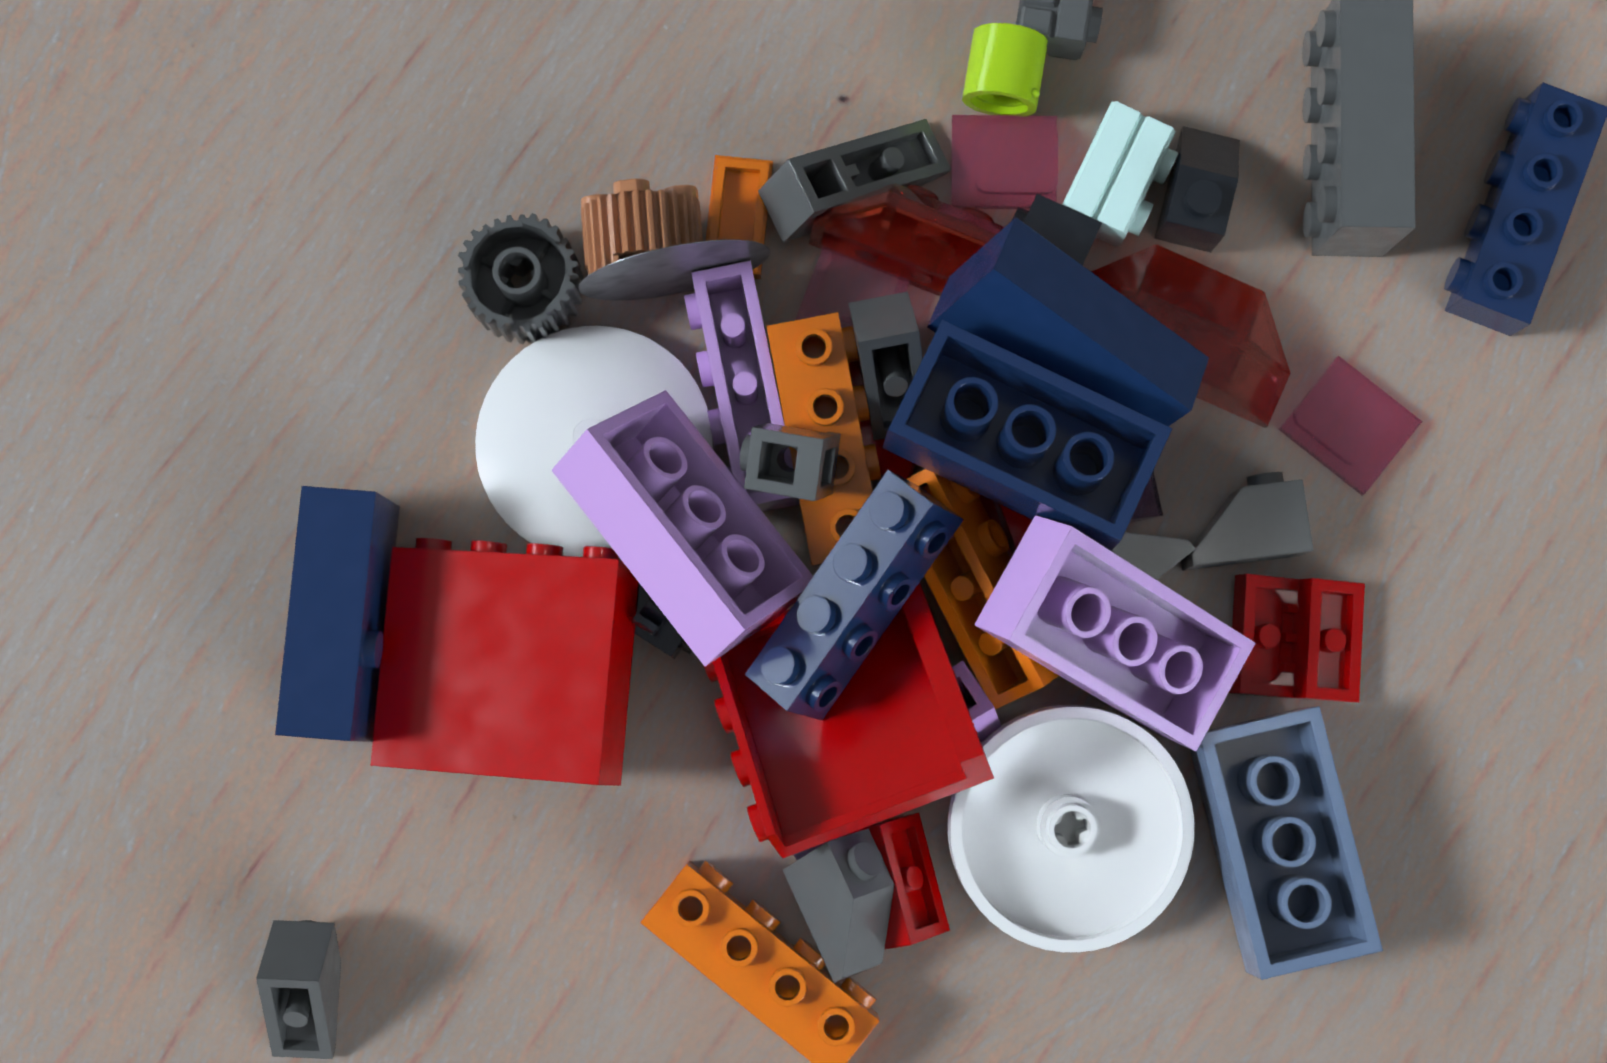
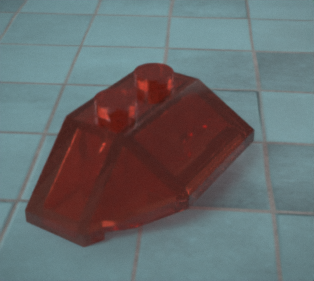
(905, 234)
(1217, 317)

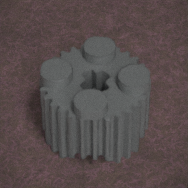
(515, 249)

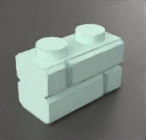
(1119, 170)

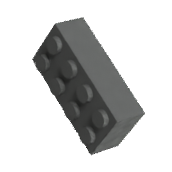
(1360, 127)

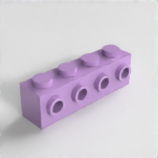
(736, 364)

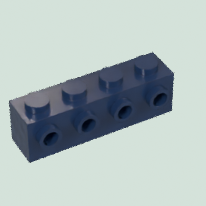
(1525, 209)
(853, 596)

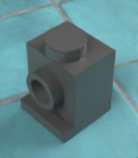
(767, 471)

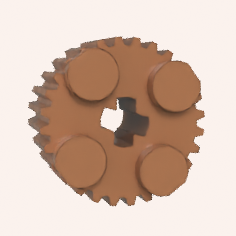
(637, 221)

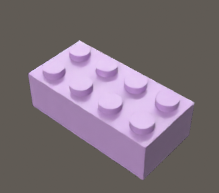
(683, 525)
(1115, 632)

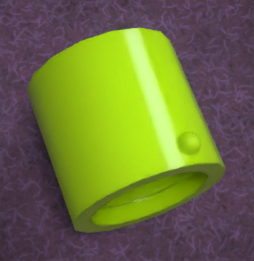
(1005, 69)

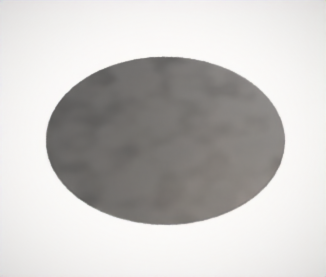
(667, 269)

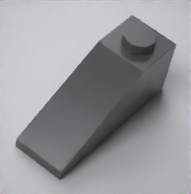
(845, 171)

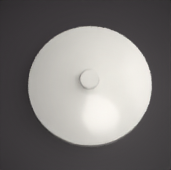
(545, 406)
(1074, 831)

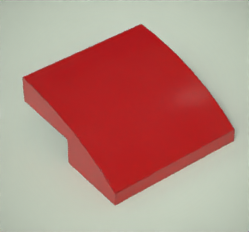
(1302, 635)

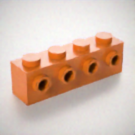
(819, 396)
(962, 584)
(760, 967)

